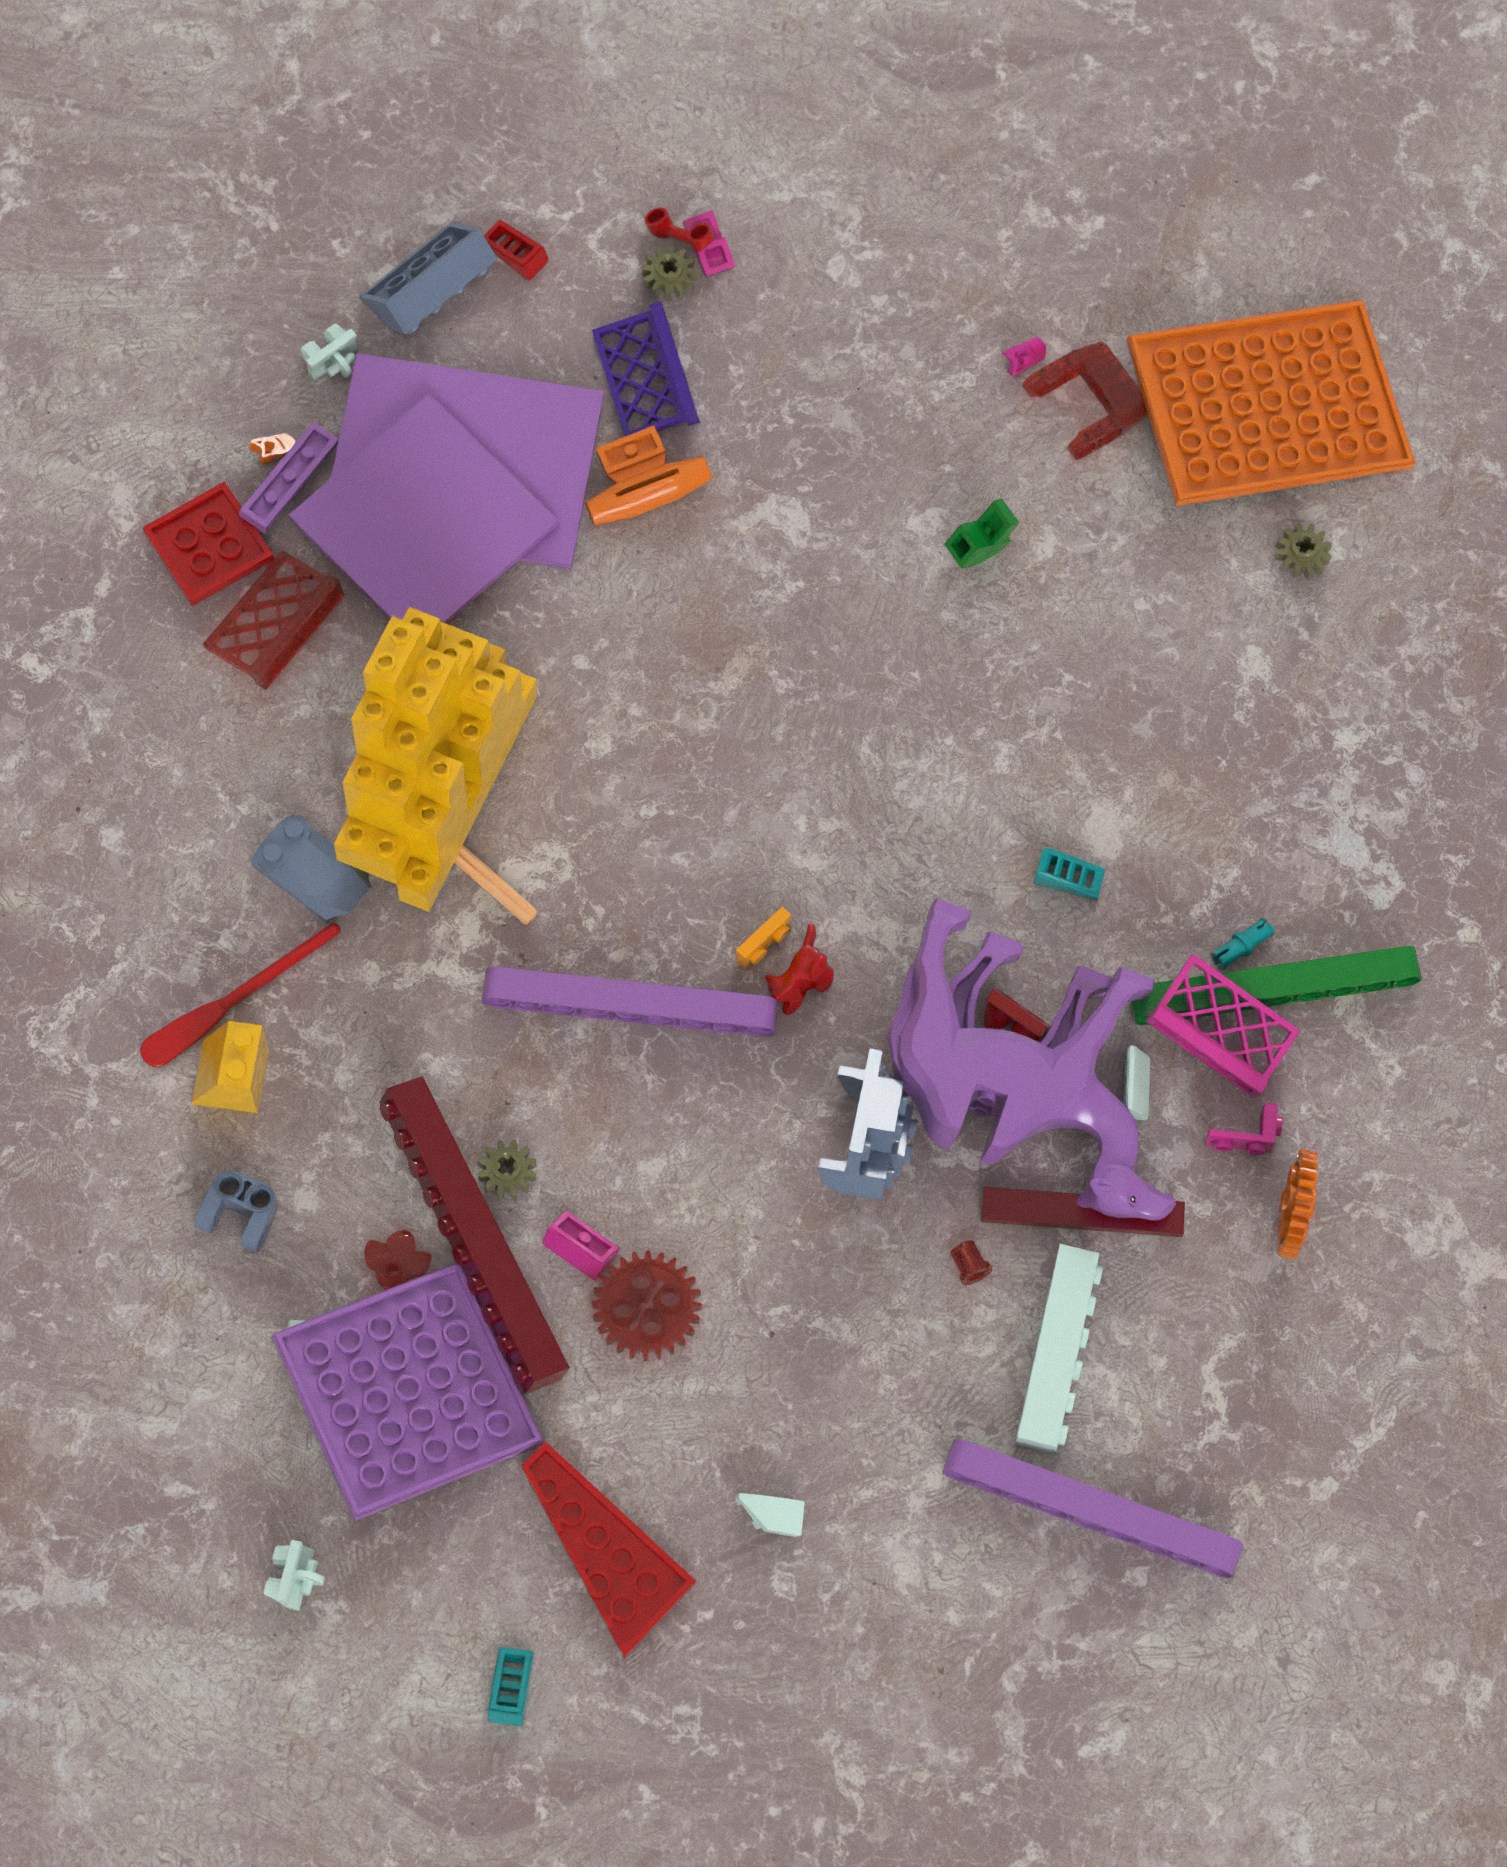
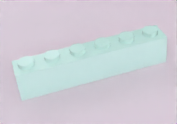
(1057, 1349)

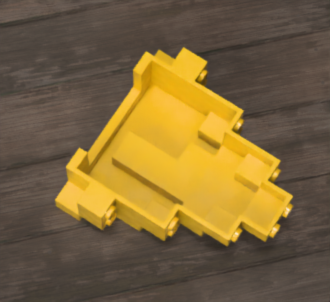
(427, 750)

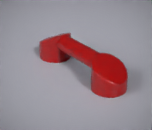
(661, 226)

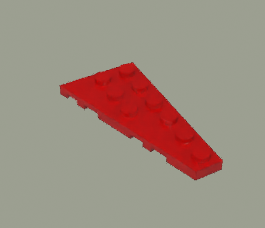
(619, 1564)

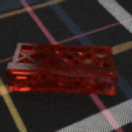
(297, 627)

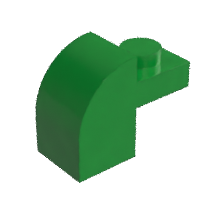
(982, 538)

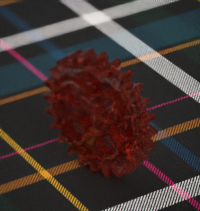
(620, 1291)

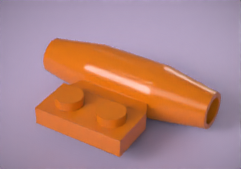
(642, 477)

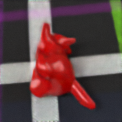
(806, 972)

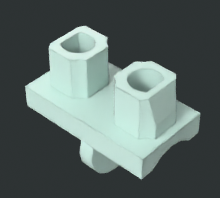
(334, 357)
(297, 1576)

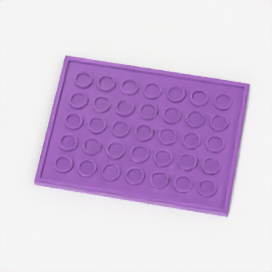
(530, 426)

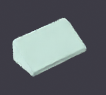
(1136, 1083)

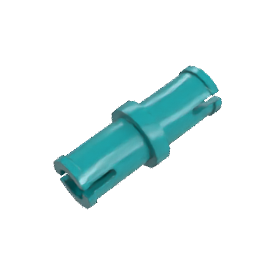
(1242, 943)

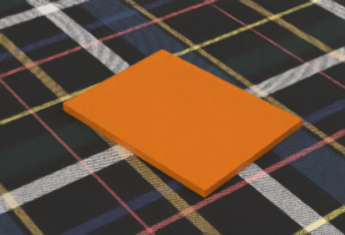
(1269, 402)

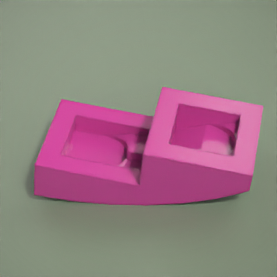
(716, 255)

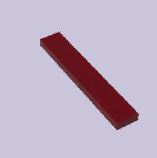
(1062, 1211)

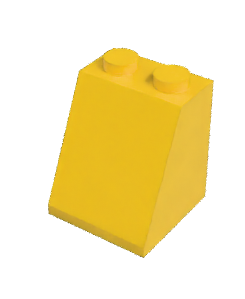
(232, 1068)

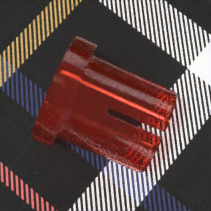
(970, 1263)

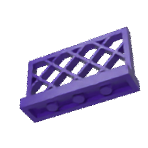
(671, 365)

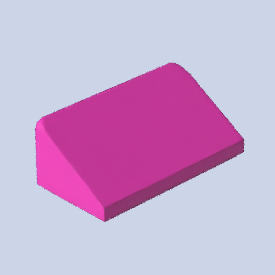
(580, 1245)

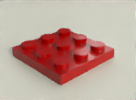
(207, 544)

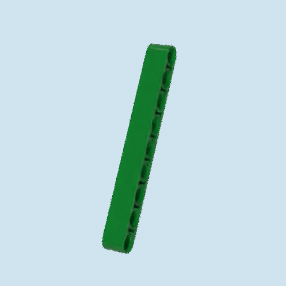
(1297, 981)

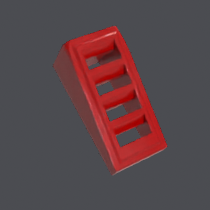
(529, 261)

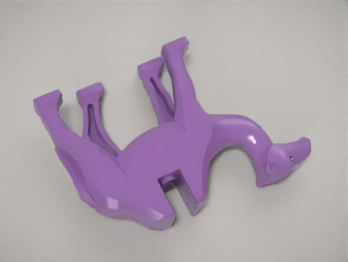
(1013, 1077)

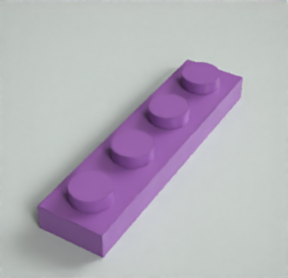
(288, 477)

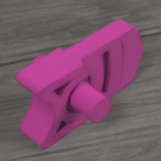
(1025, 355)

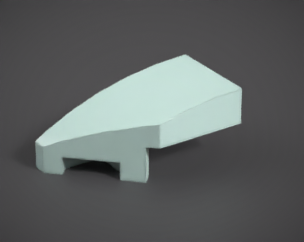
(774, 1513)

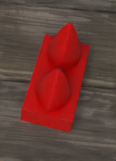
(1003, 1009)

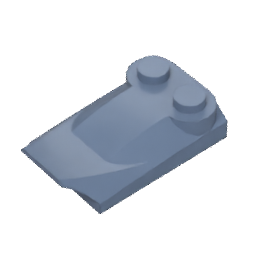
(308, 869)

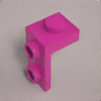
(1254, 1144)

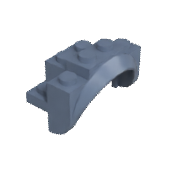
(880, 1125)

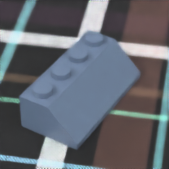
(429, 277)

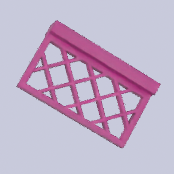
(1214, 1052)

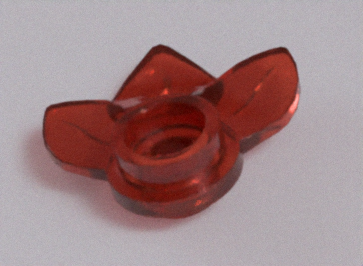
(396, 1255)

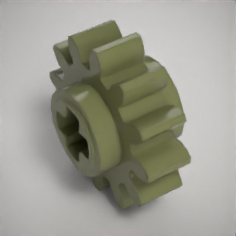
(669, 272)
(1313, 543)
(507, 1157)

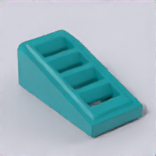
(1054, 881)
(506, 1708)

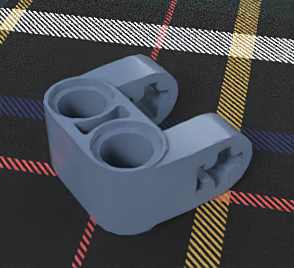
(240, 1202)

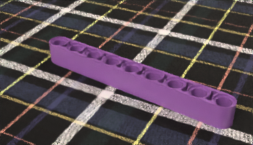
(630, 1001)
(1093, 1508)

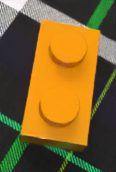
(756, 946)

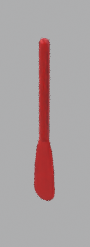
(188, 1029)

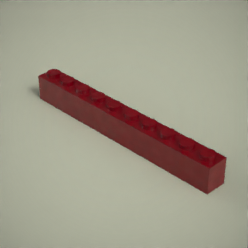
(473, 1235)

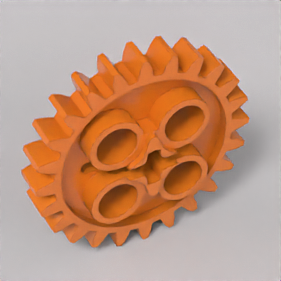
(1297, 1204)

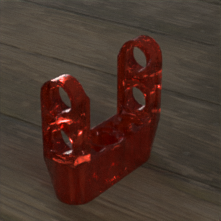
(1108, 383)

